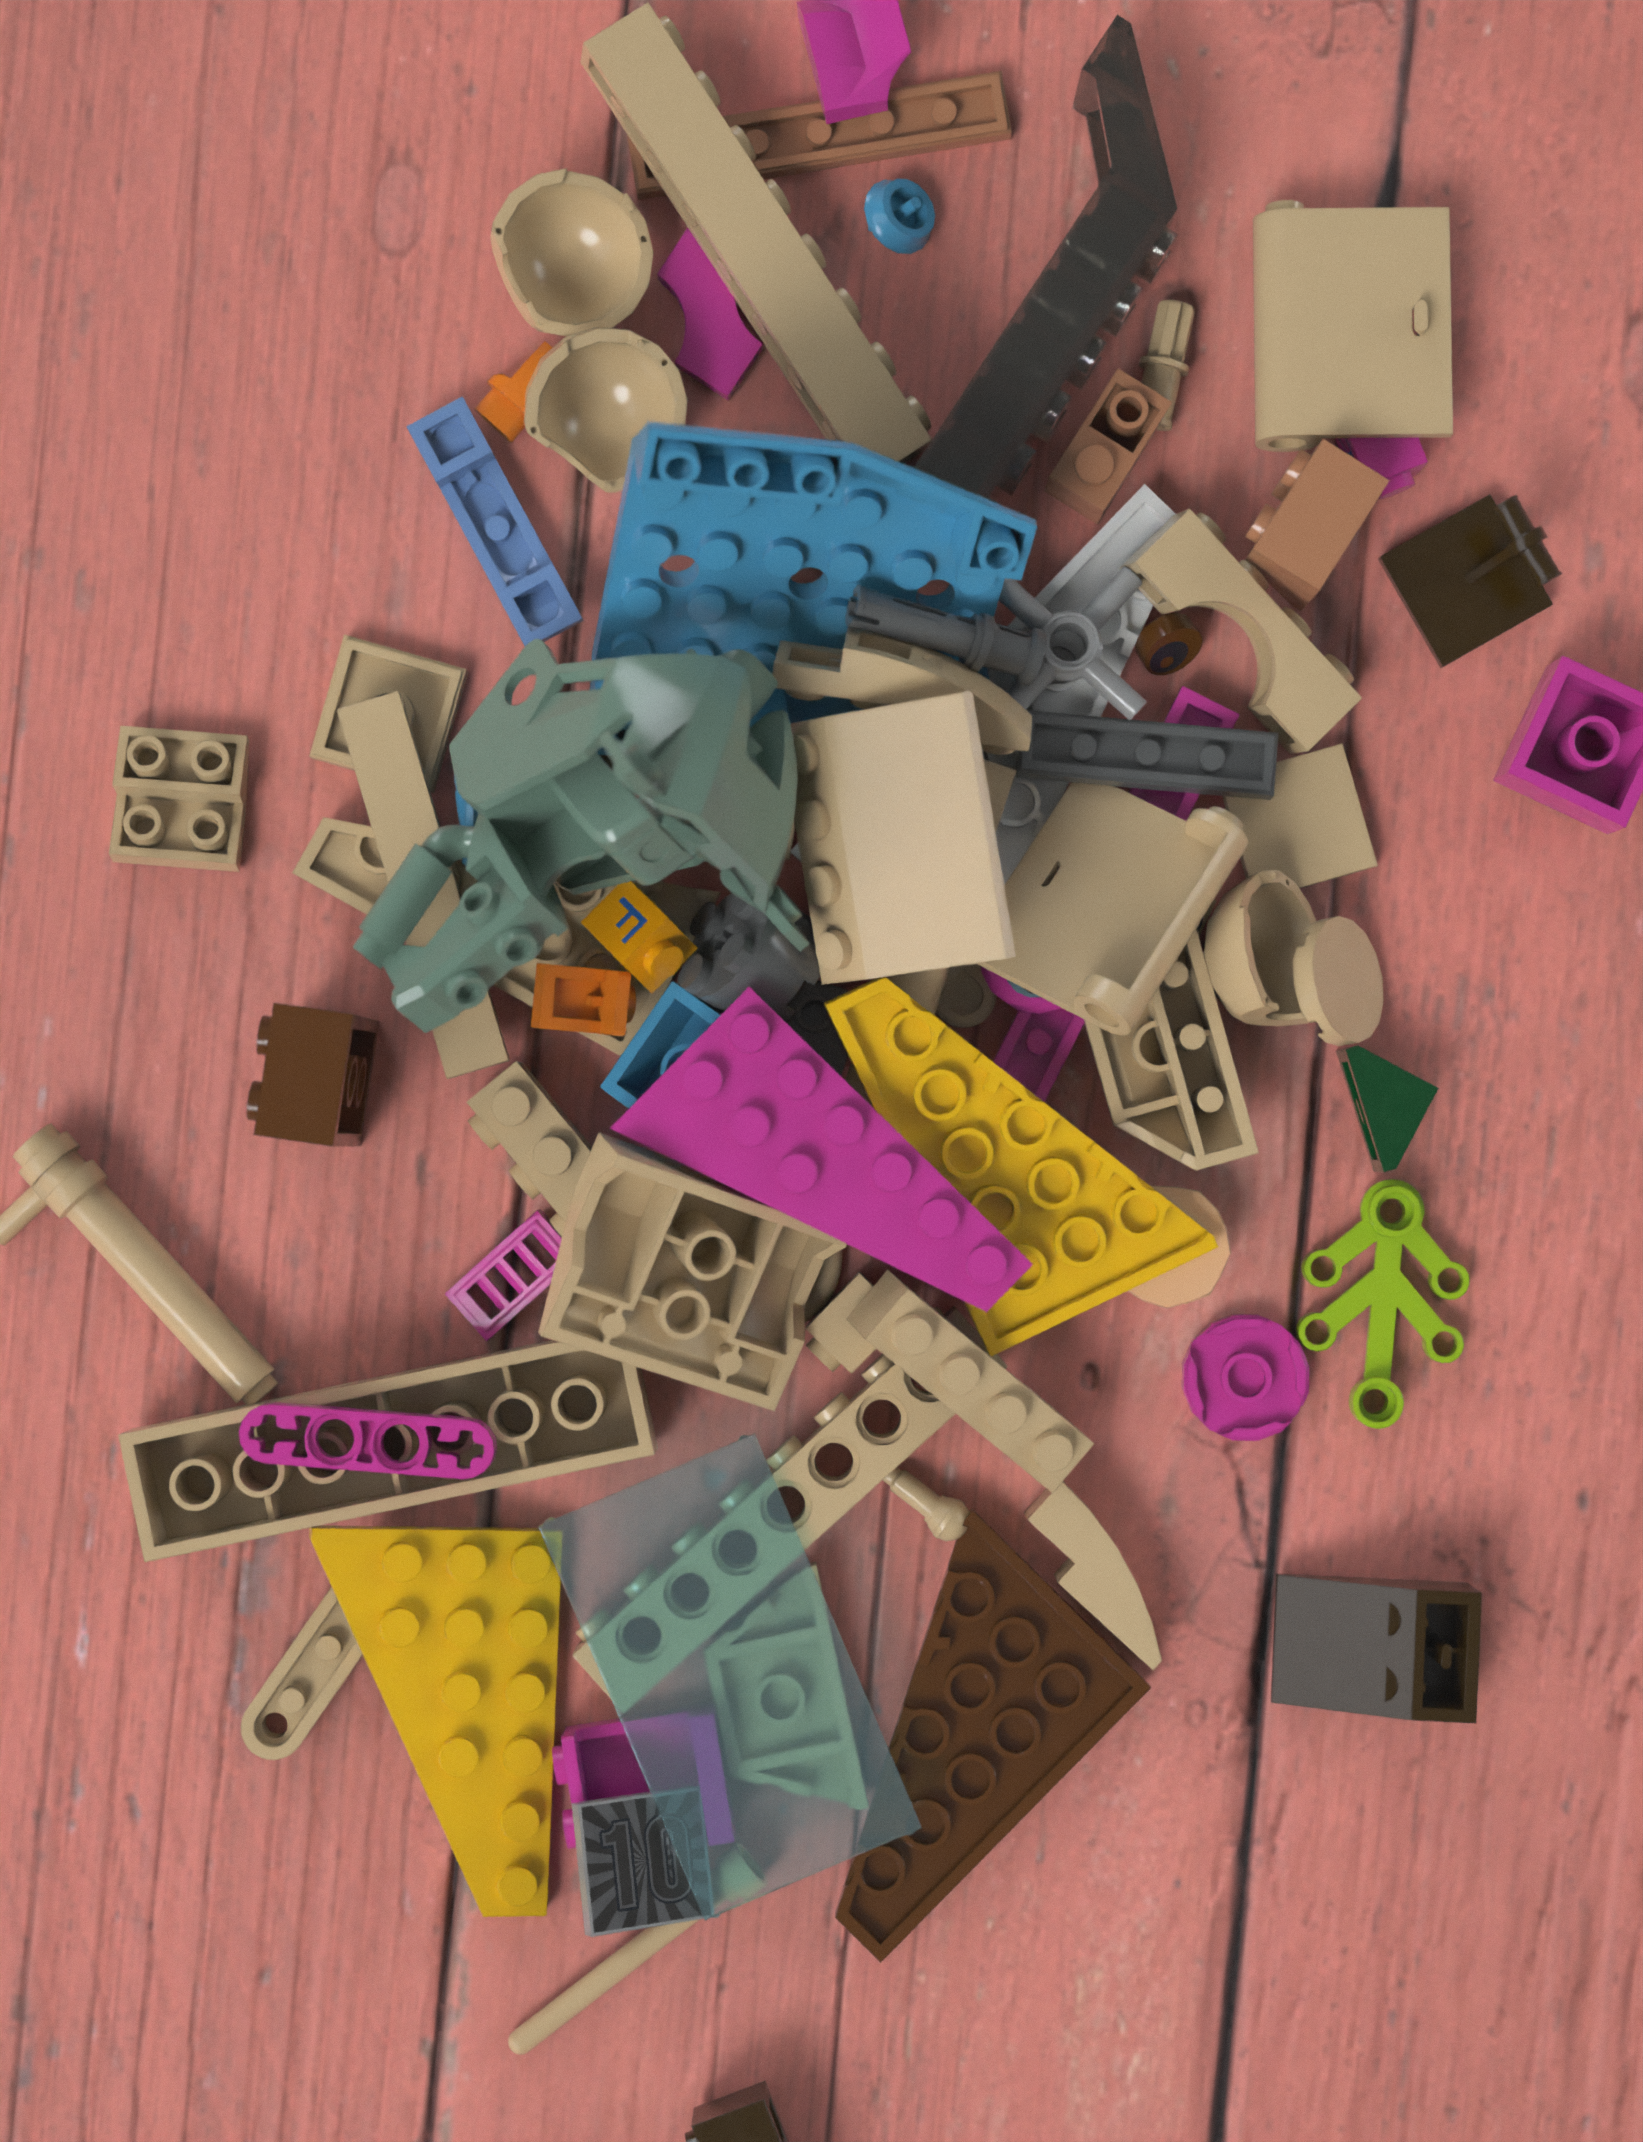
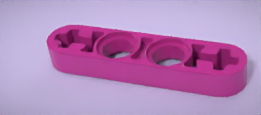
(368, 1448)

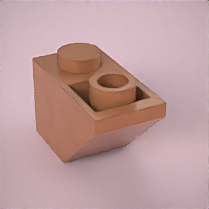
(1107, 446)

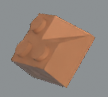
(1318, 516)

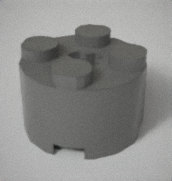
(746, 950)

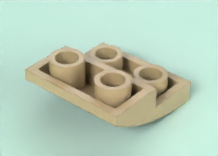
(179, 798)

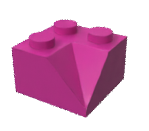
(1579, 747)

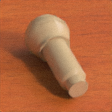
(942, 1514)

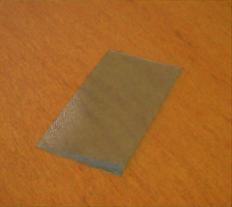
(729, 1676)

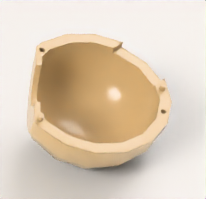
(572, 252)
(598, 395)
(1254, 946)

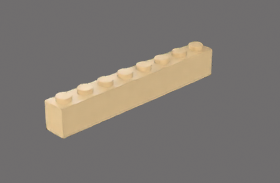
(750, 238)

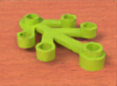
(1384, 1291)

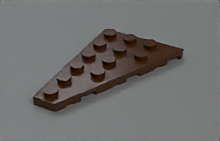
(989, 1724)

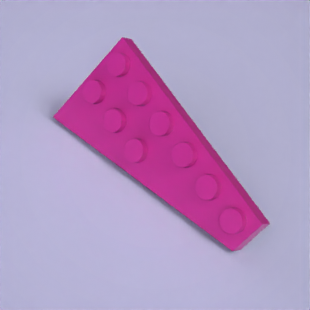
(793, 1134)

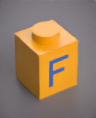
(639, 935)

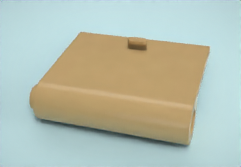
(1339, 325)
(1120, 903)

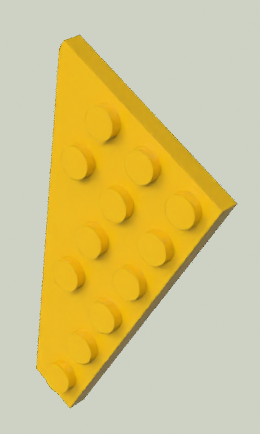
(467, 1665)

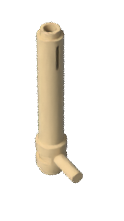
(80, 1192)

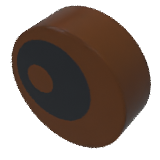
(1168, 644)

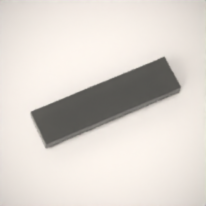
(1150, 755)

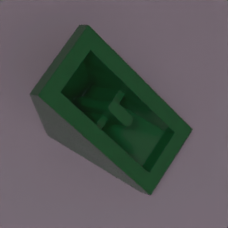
(1386, 1104)

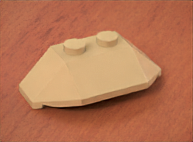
(1176, 1073)

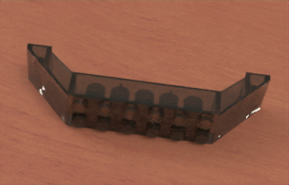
(1078, 295)

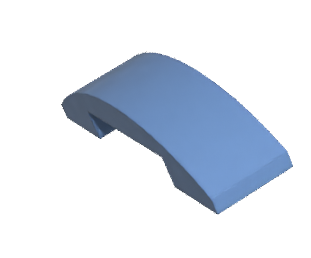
(494, 522)

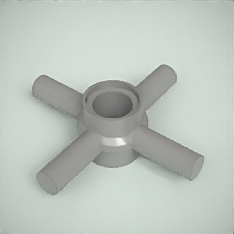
(1087, 627)

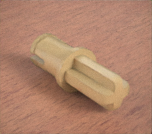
(1167, 353)

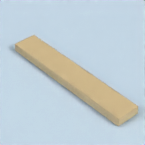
(404, 815)

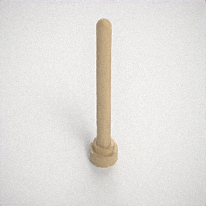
(593, 1985)

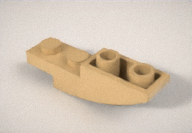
(889, 671)

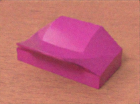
(853, 53)

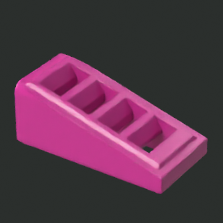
(542, 1229)

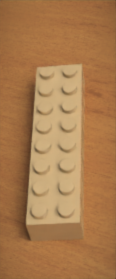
(544, 1401)

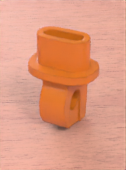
(506, 400)

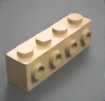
(535, 1133)

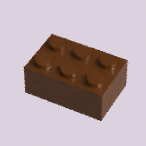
(313, 1076)

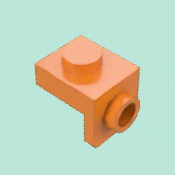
(582, 999)

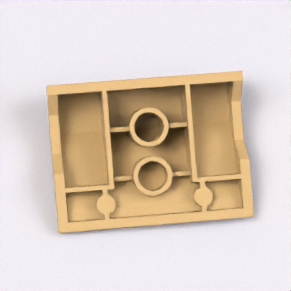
(899, 840)
(682, 1275)

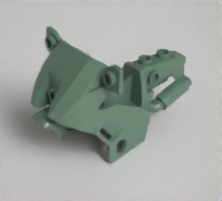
(568, 819)

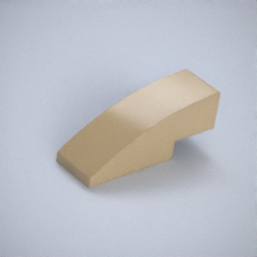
(1095, 1570)

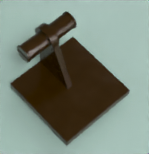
(1472, 576)

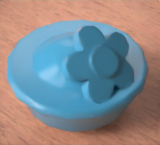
(899, 215)

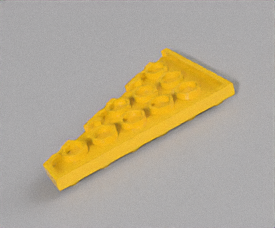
(1017, 1161)

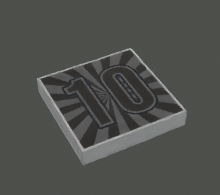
(628, 1867)

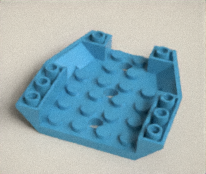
(759, 513)

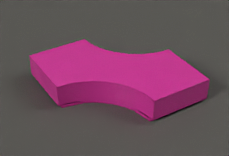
(715, 342)

